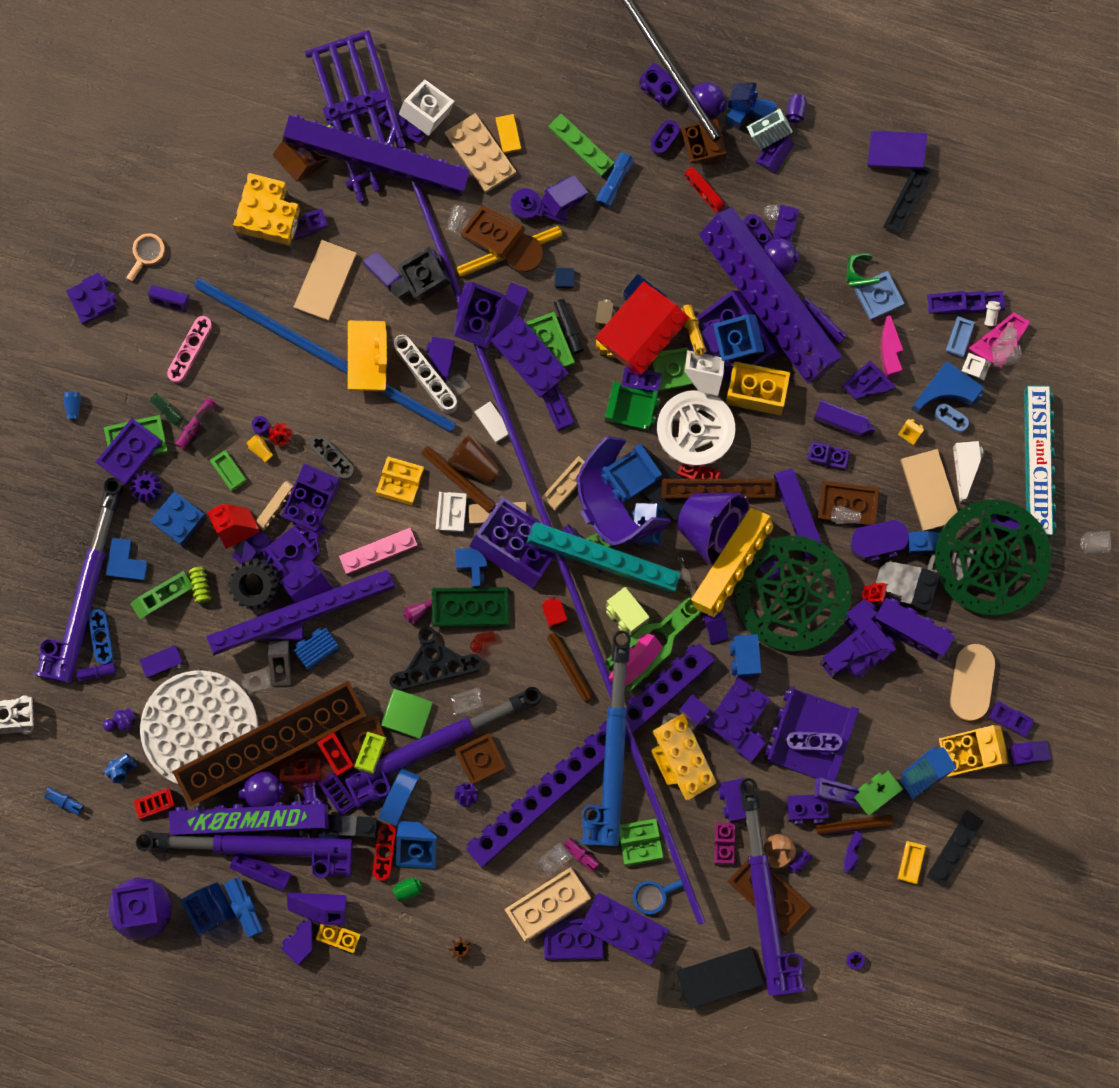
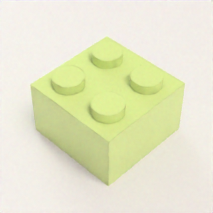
(626, 612)

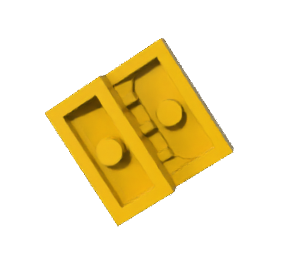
(399, 481)

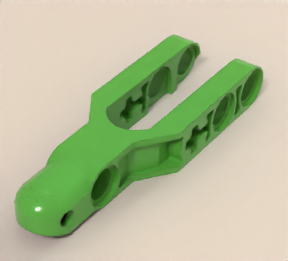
(670, 628)

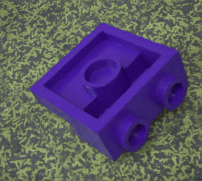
(92, 298)

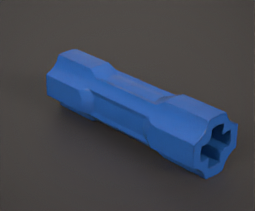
(621, 168)

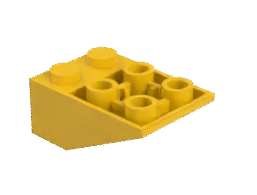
(976, 749)

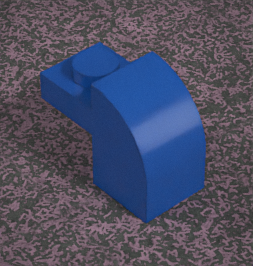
(471, 560)

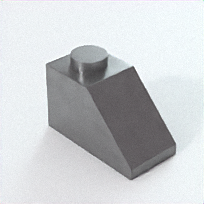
(279, 662)

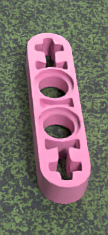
(193, 351)

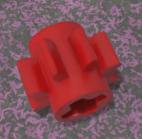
(280, 434)

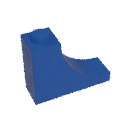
(951, 385)

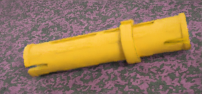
(693, 330)

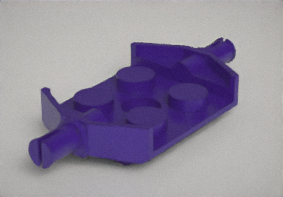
(306, 547)

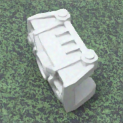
(10, 725)

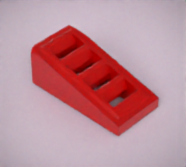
(170, 799)

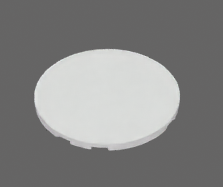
(193, 717)

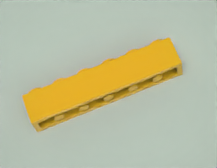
(732, 562)

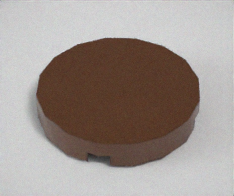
(525, 254)

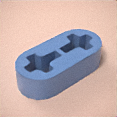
(954, 414)

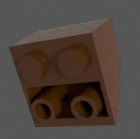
(701, 147)
(299, 161)

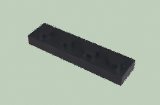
(907, 200)
(954, 848)

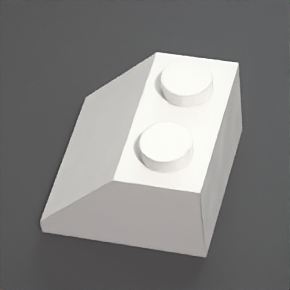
(705, 372)

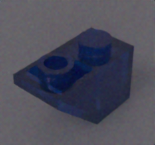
(743, 97)

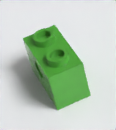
(877, 793)

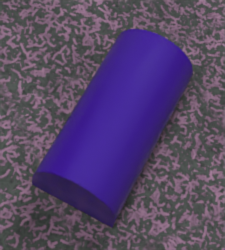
(168, 298)

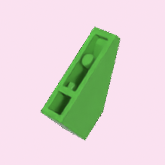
(161, 595)

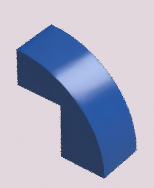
(762, 109)
(398, 797)

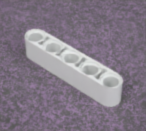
(421, 366)

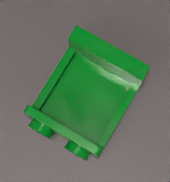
(631, 407)

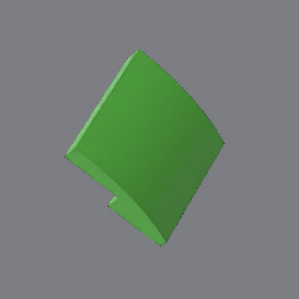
(406, 713)
(640, 843)

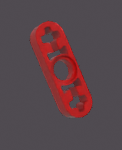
(704, 190)
(391, 838)

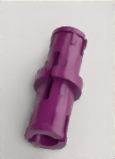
(581, 855)

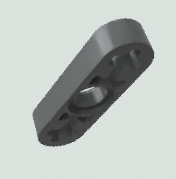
(332, 449)

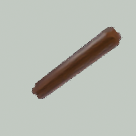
(569, 666)
(854, 824)

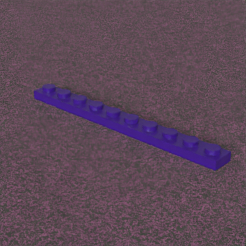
(300, 612)

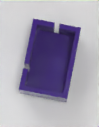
(737, 713)

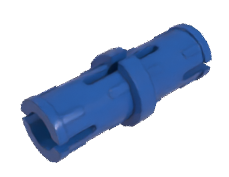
(63, 801)

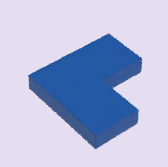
(121, 566)

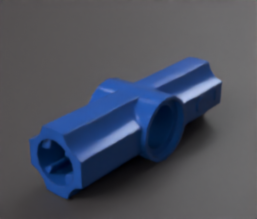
(243, 907)

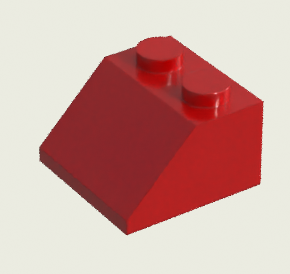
(233, 523)

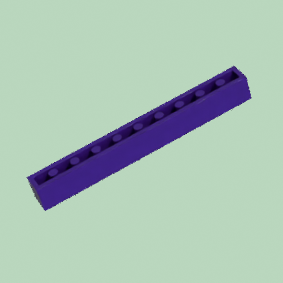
(375, 155)

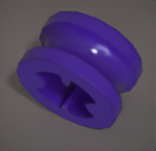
(859, 965)

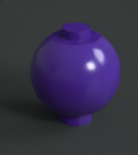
(710, 98)
(783, 255)
(261, 789)

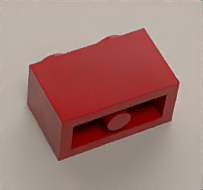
(336, 755)

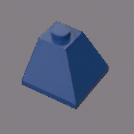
(415, 846)

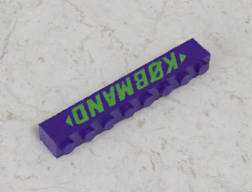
(248, 819)

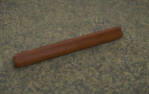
(458, 479)

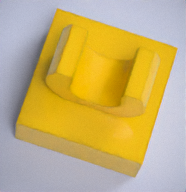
(911, 431)

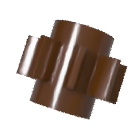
(465, 953)

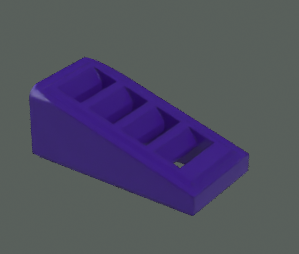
(326, 781)

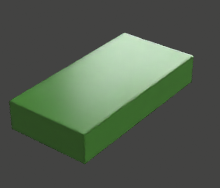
(228, 470)

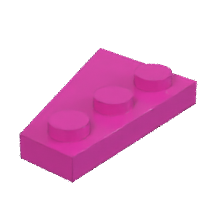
(983, 346)

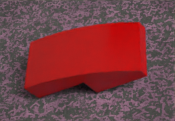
(698, 472)
(874, 593)

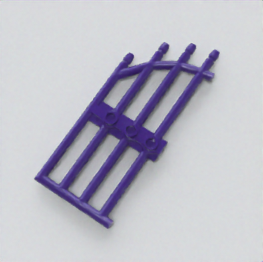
(358, 105)

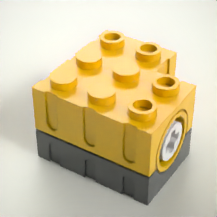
(265, 214)

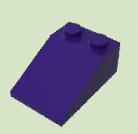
(478, 314)

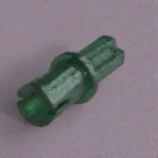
(165, 409)

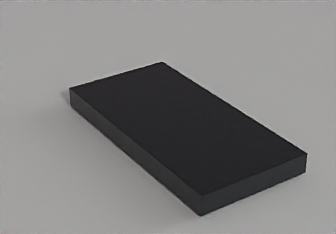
(673, 506)
(719, 977)

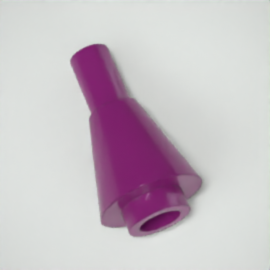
(415, 612)

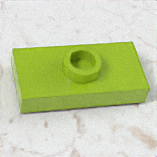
(370, 753)

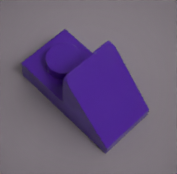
(251, 548)
(716, 627)

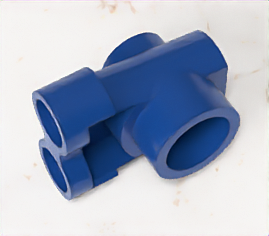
(117, 768)

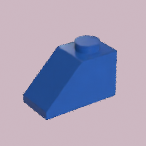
(922, 543)

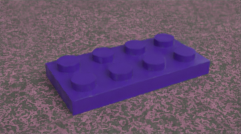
(529, 357)

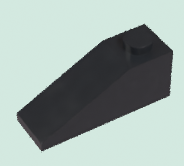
(351, 826)

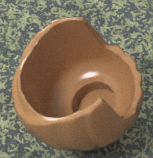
(779, 850)

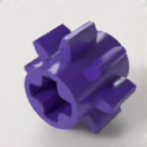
(466, 794)

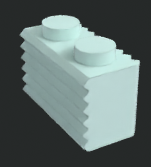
(769, 129)

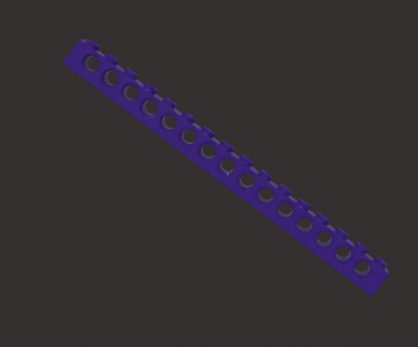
(483, 856)

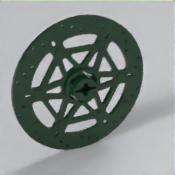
(985, 522)
(802, 628)

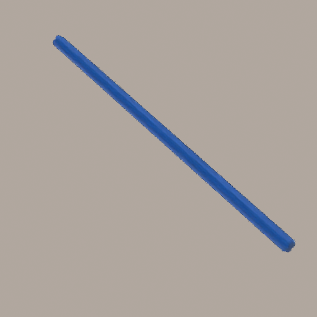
(318, 351)

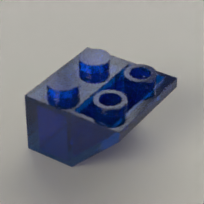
(207, 908)

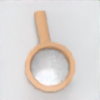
(148, 251)

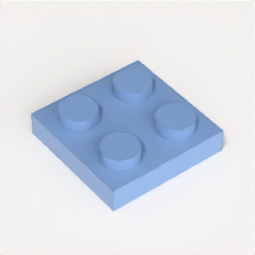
(879, 297)

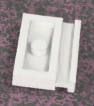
(451, 512)

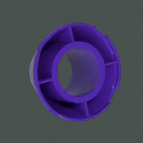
(711, 520)

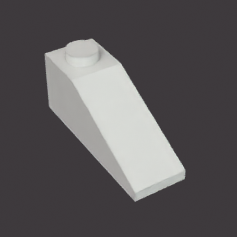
(967, 459)

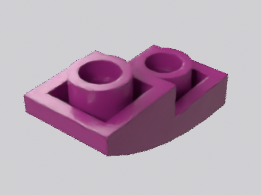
(724, 844)

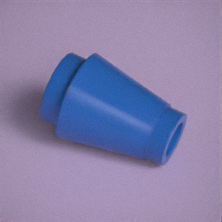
(72, 404)

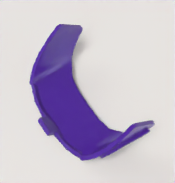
(599, 504)

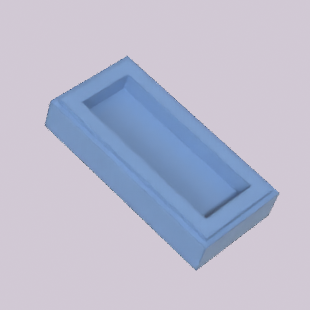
(960, 337)

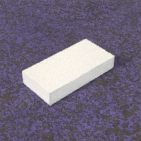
(492, 422)

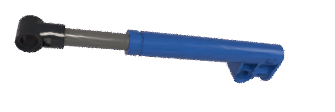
(606, 824)

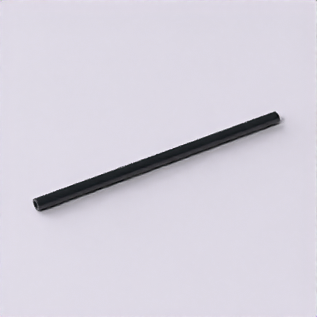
(671, 69)

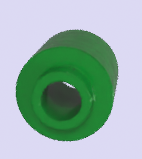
(407, 889)

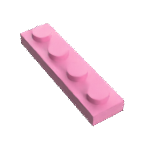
(378, 551)

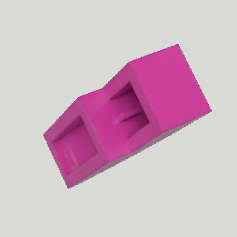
(890, 349)
(641, 657)

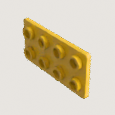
(367, 355)
(682, 758)

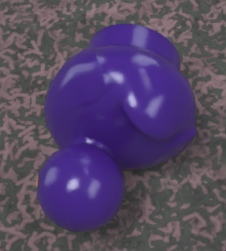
(122, 718)

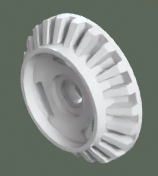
(685, 409)

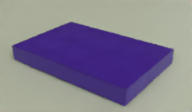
(897, 150)
(128, 451)
(569, 942)

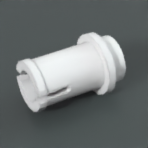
(992, 313)

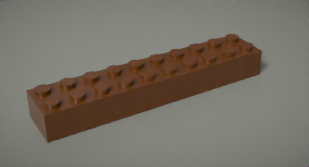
(268, 743)

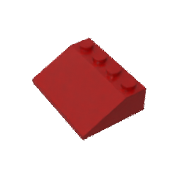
(642, 328)

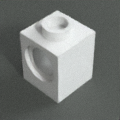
(976, 366)

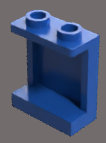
(631, 474)

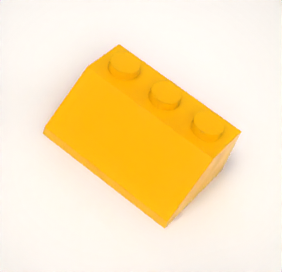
(757, 388)

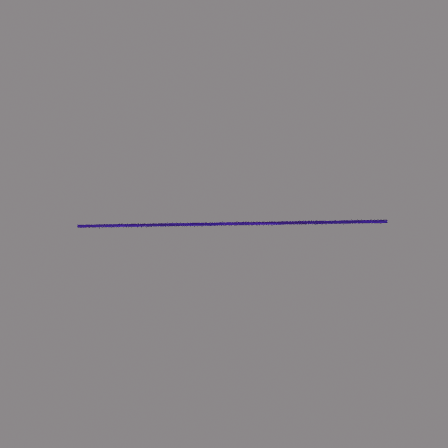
(563, 565)

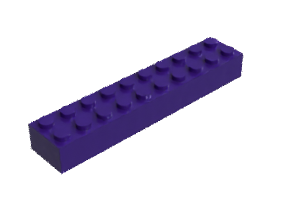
(770, 295)

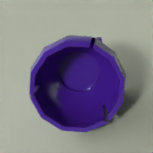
(139, 909)

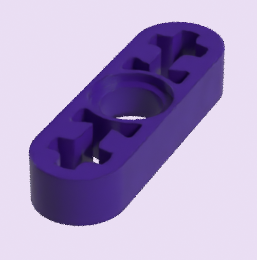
(829, 738)

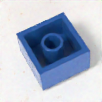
(738, 337)
(178, 519)
(745, 656)

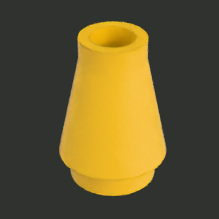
(259, 447)

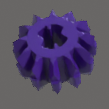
(141, 492)

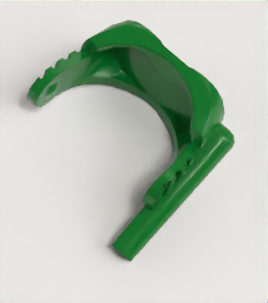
(852, 278)

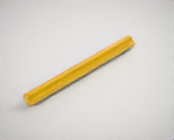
(492, 258)

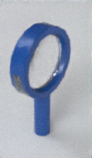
(651, 897)

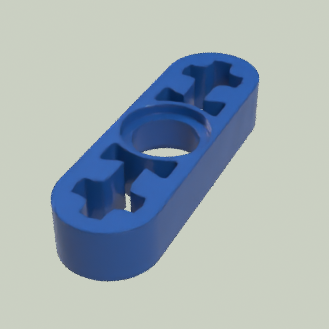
(93, 624)

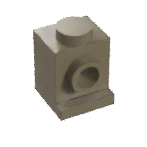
(604, 313)

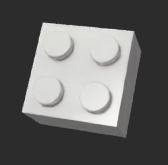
(426, 107)

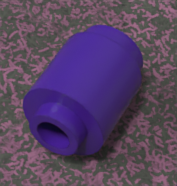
(796, 108)

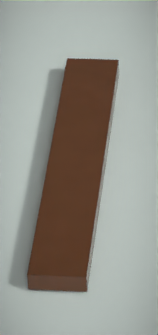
(746, 486)

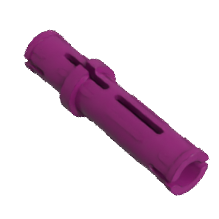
(182, 442)

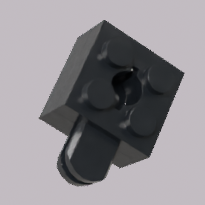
(421, 275)

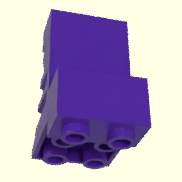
(863, 647)

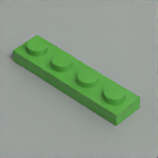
(581, 145)

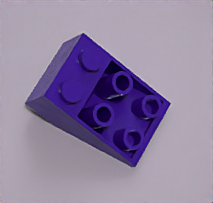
(311, 497)

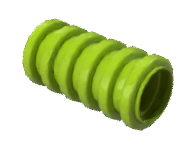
(200, 585)

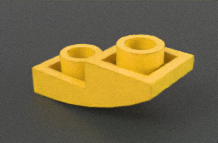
(338, 937)

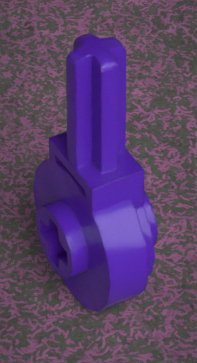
(535, 207)

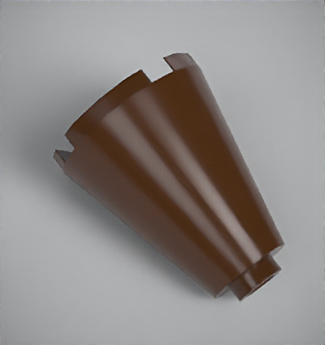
(474, 460)

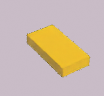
(508, 134)
(911, 862)

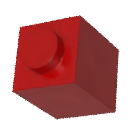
(554, 612)

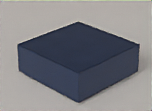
(564, 277)

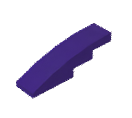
(962, 302)

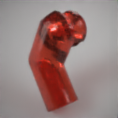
(479, 641)

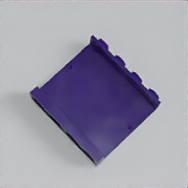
(815, 715)

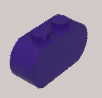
(879, 541)

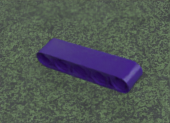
(796, 507)

